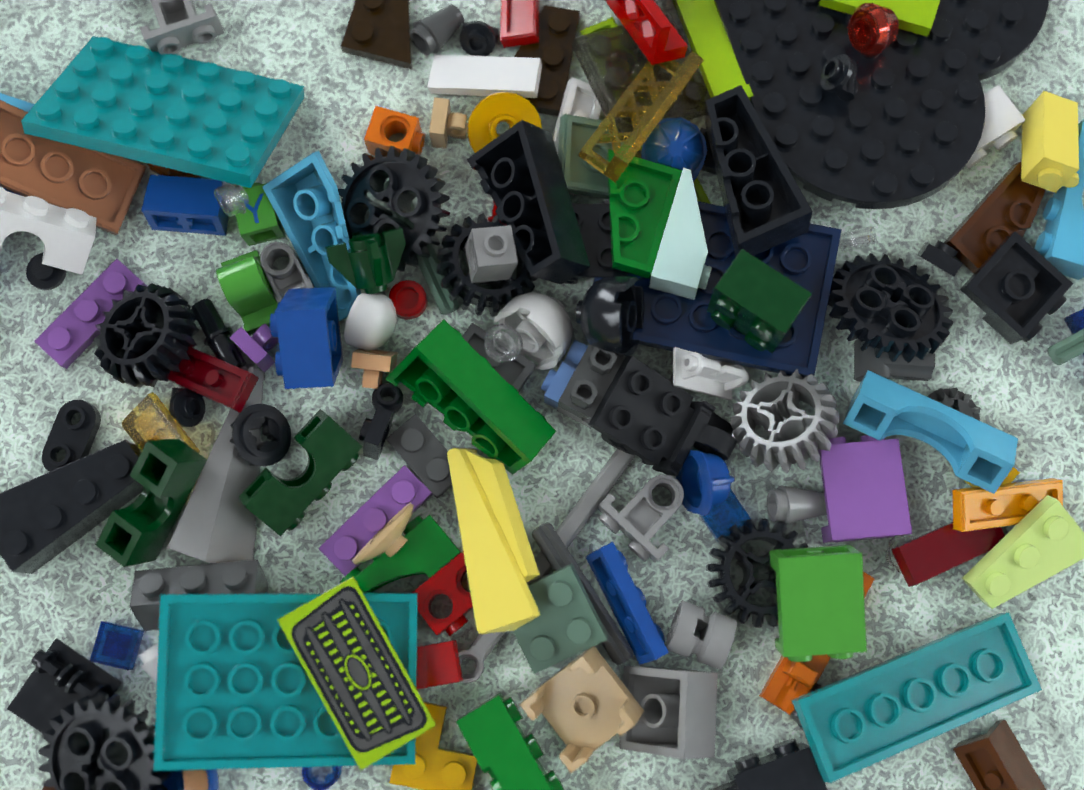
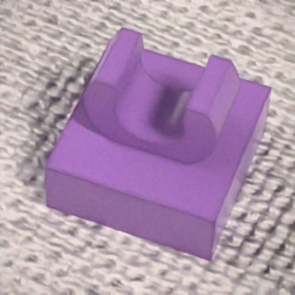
(257, 345)

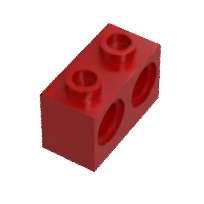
(446, 582)

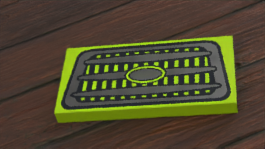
(356, 672)

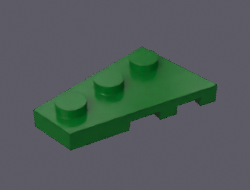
(639, 213)

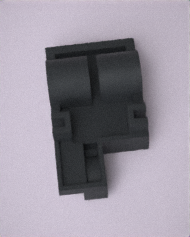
(658, 420)

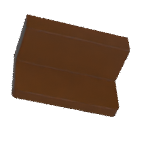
(997, 761)

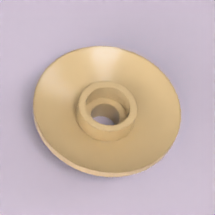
(388, 539)

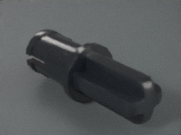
(216, 333)

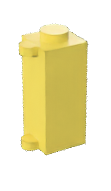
(1050, 143)

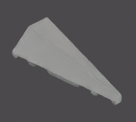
(215, 520)

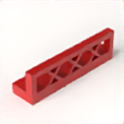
(650, 29)

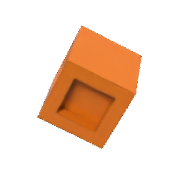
(388, 122)

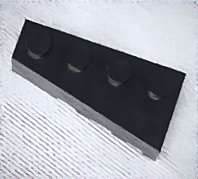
(532, 196)
(64, 505)

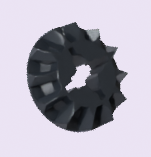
(274, 427)

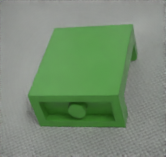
(819, 602)

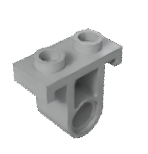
(181, 26)
(643, 517)

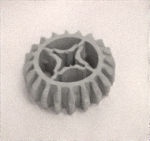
(795, 437)

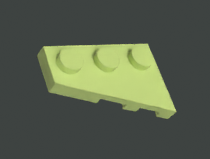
(1027, 555)

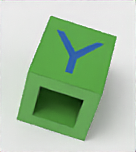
(260, 220)

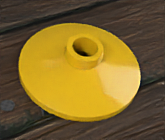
(496, 109)

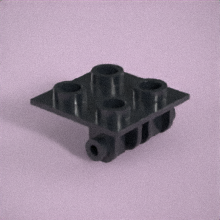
(596, 236)
(57, 681)

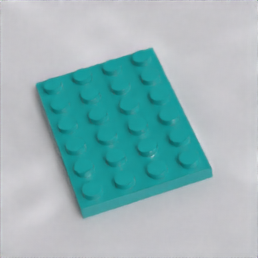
(166, 111)
(238, 691)

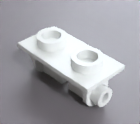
(706, 375)

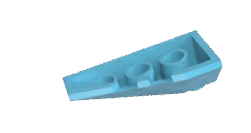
(313, 219)

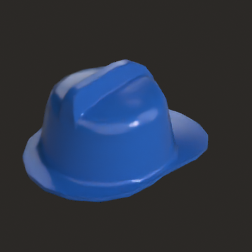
(704, 482)

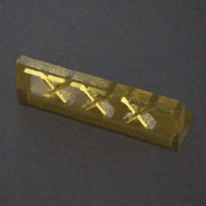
(651, 115)

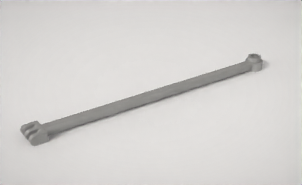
(567, 532)

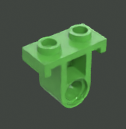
(248, 290)

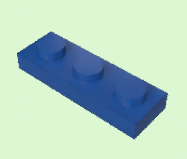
(627, 603)

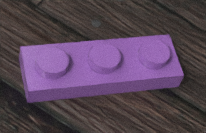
(76, 325)
(372, 517)

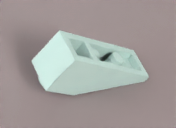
(683, 248)

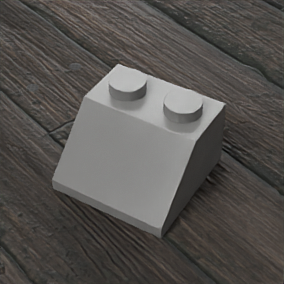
(676, 713)

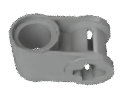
(289, 278)

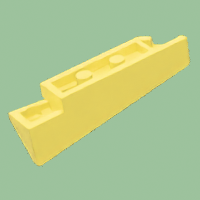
(493, 543)

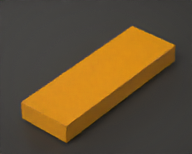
(981, 509)

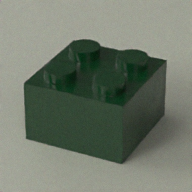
(757, 302)

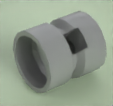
(715, 638)

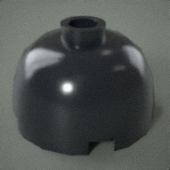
(612, 313)

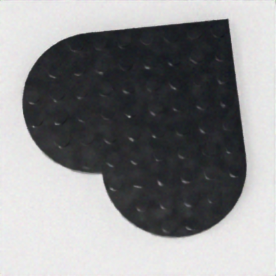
(913, 103)

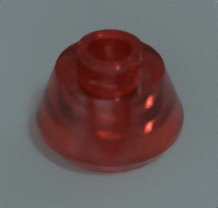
(872, 28)

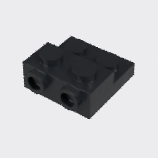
(1017, 289)

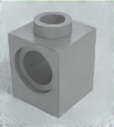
(491, 254)

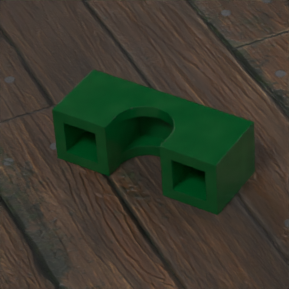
(168, 475)
(283, 501)

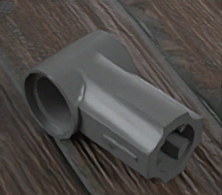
(900, 369)

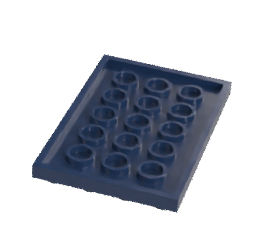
(687, 324)

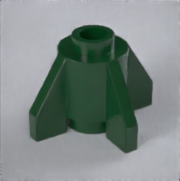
(369, 261)

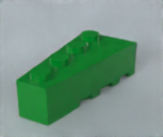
(473, 397)
(504, 749)

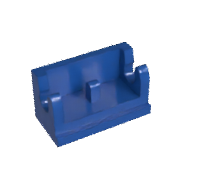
(184, 205)

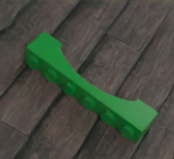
(424, 553)

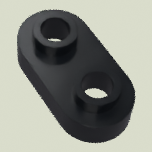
(73, 438)

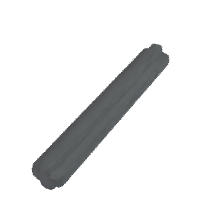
(558, 557)

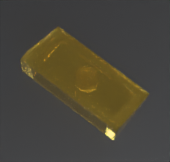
(153, 421)

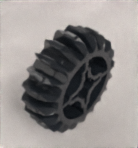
(462, 287)
(145, 335)
(747, 561)

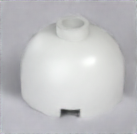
(542, 325)

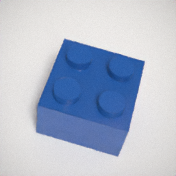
(307, 338)

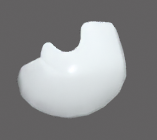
(370, 321)

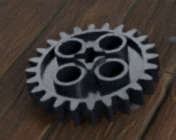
(408, 179)
(889, 308)
(101, 747)

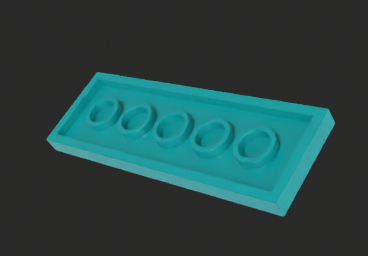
(915, 696)

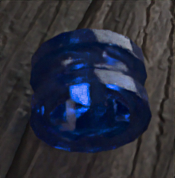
(315, 784)

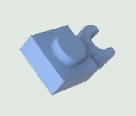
(557, 380)

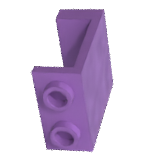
(864, 490)

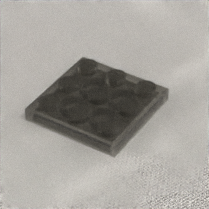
(612, 63)

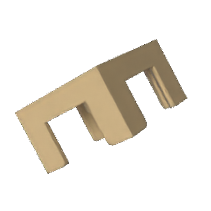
(584, 706)

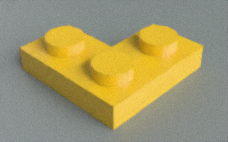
(435, 766)

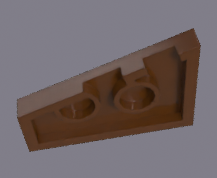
(1004, 210)

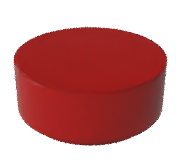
(408, 299)

